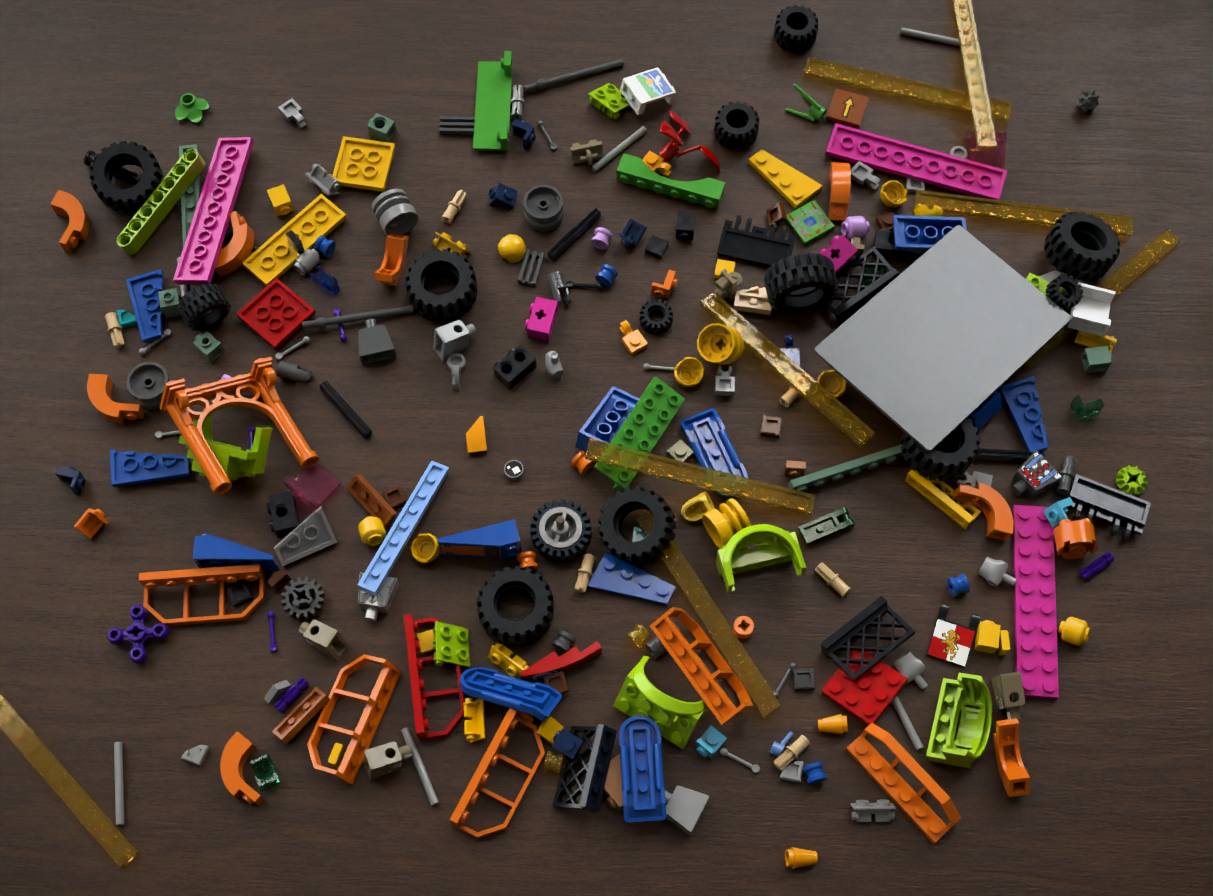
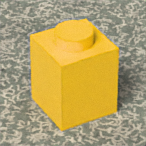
(280, 200)
(987, 637)

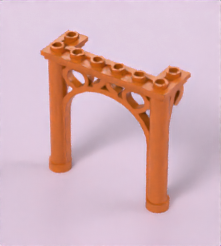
(260, 383)

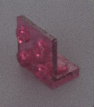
(989, 157)
(312, 485)

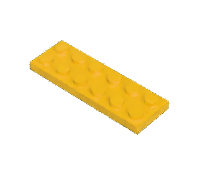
(278, 256)

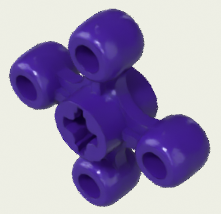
(143, 637)

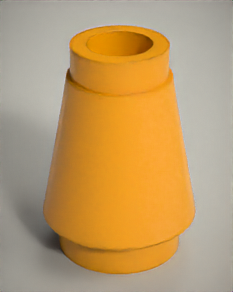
(834, 724)
(800, 857)

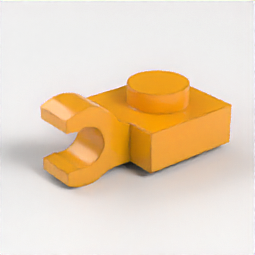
(657, 164)
(633, 339)

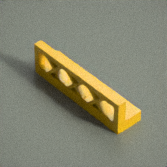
(941, 499)

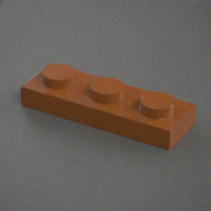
(371, 500)
(301, 715)

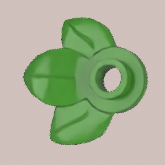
(191, 110)

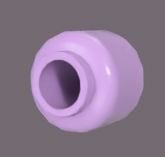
(855, 227)

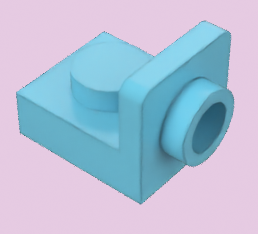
(1057, 511)
(710, 742)

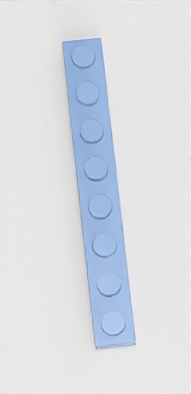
(403, 528)

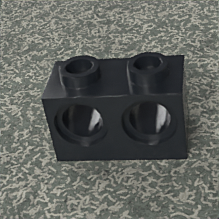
(518, 369)

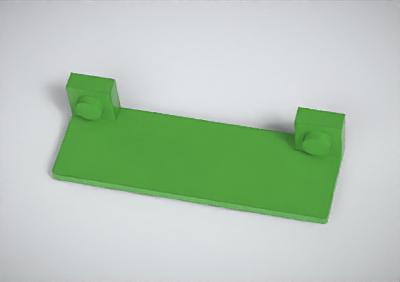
(493, 104)
(643, 427)

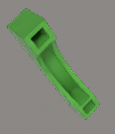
(704, 192)

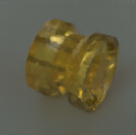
(638, 635)
(553, 762)

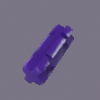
(1096, 566)
(291, 694)

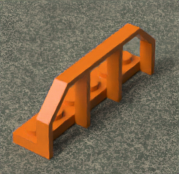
(212, 575)
(695, 669)
(367, 724)
(481, 776)
(898, 788)

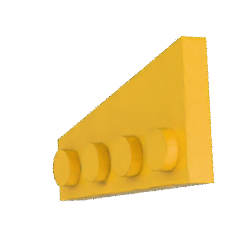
(785, 179)

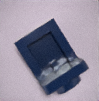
(525, 131)
(503, 195)
(632, 233)
(71, 476)
(567, 743)

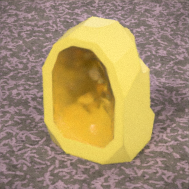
(697, 507)

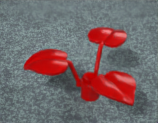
(672, 149)

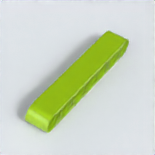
(161, 202)

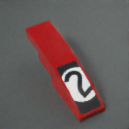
(553, 663)

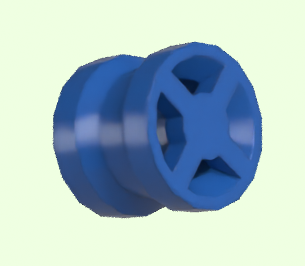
(324, 246)
(606, 275)
(958, 585)
(814, 773)

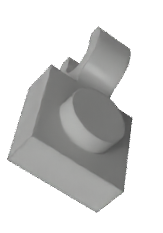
(291, 111)
(862, 173)

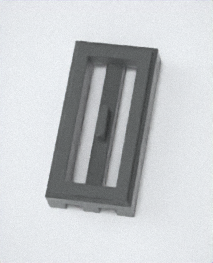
(457, 122)
(534, 255)

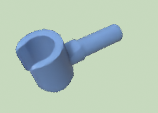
(777, 748)

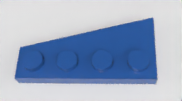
(146, 303)
(1024, 409)
(139, 468)
(624, 579)

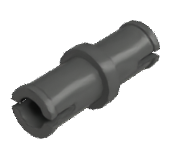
(1067, 475)

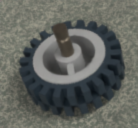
(560, 530)

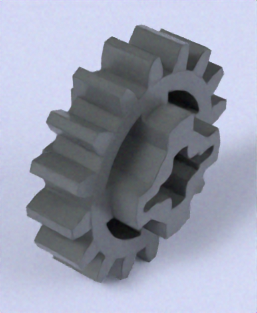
(303, 589)

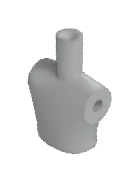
(553, 365)
(995, 571)
(911, 668)

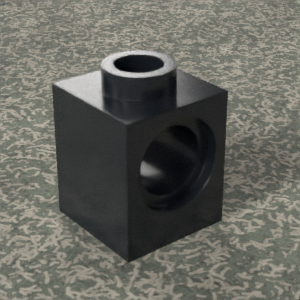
(685, 225)

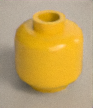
(371, 531)
(1074, 631)

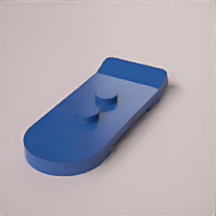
(712, 445)
(510, 691)
(642, 770)

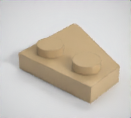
(752, 300)

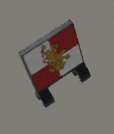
(951, 640)

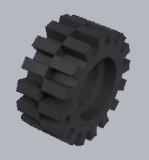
(1070, 286)
(656, 326)

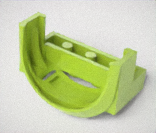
(738, 558)
(641, 697)
(973, 726)

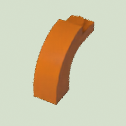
(840, 190)
(79, 225)
(238, 248)
(393, 261)
(99, 392)
(992, 504)
(1008, 758)
(231, 768)

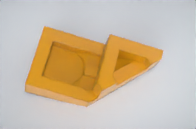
(476, 437)

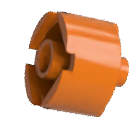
(1075, 538)

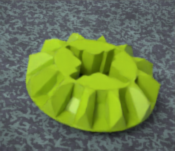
(1131, 488)

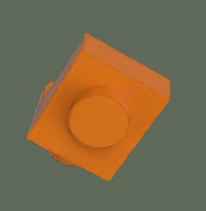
(664, 290)
(91, 522)

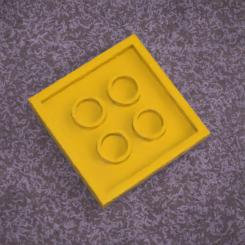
(364, 163)

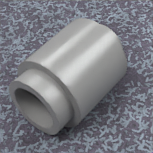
(307, 261)

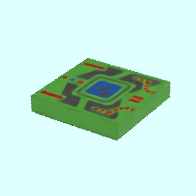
(809, 222)

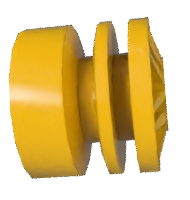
(710, 343)
(726, 523)

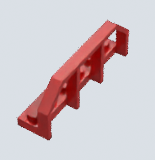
(418, 684)

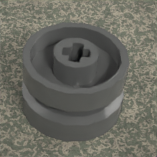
(543, 208)
(147, 384)

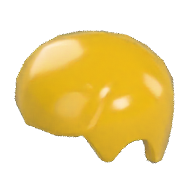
(893, 194)
(925, 211)
(512, 248)
(689, 372)
(832, 382)
(425, 548)

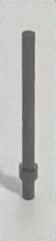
(542, 84)
(322, 322)

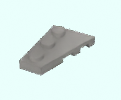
(306, 538)

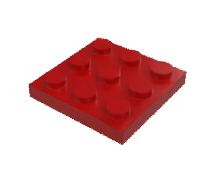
(276, 313)
(869, 694)

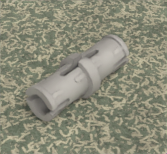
(517, 102)

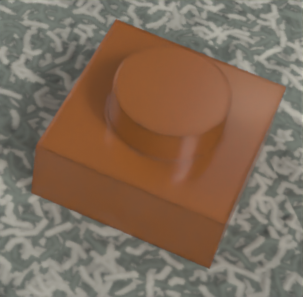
(795, 468)

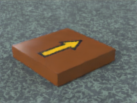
(847, 108)

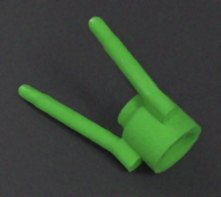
(816, 111)

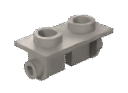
(328, 185)
(881, 809)

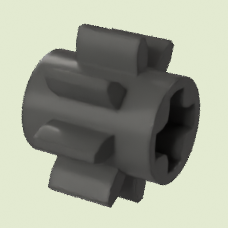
(1083, 100)

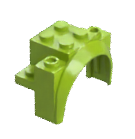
(250, 461)

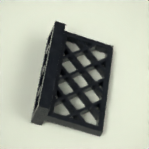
(855, 302)
(853, 629)
(595, 770)

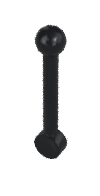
(570, 284)

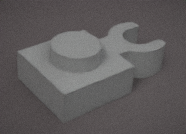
(724, 382)
(975, 479)

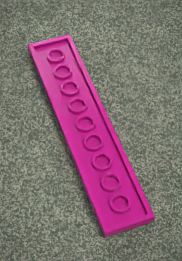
(916, 162)
(213, 211)
(1035, 602)

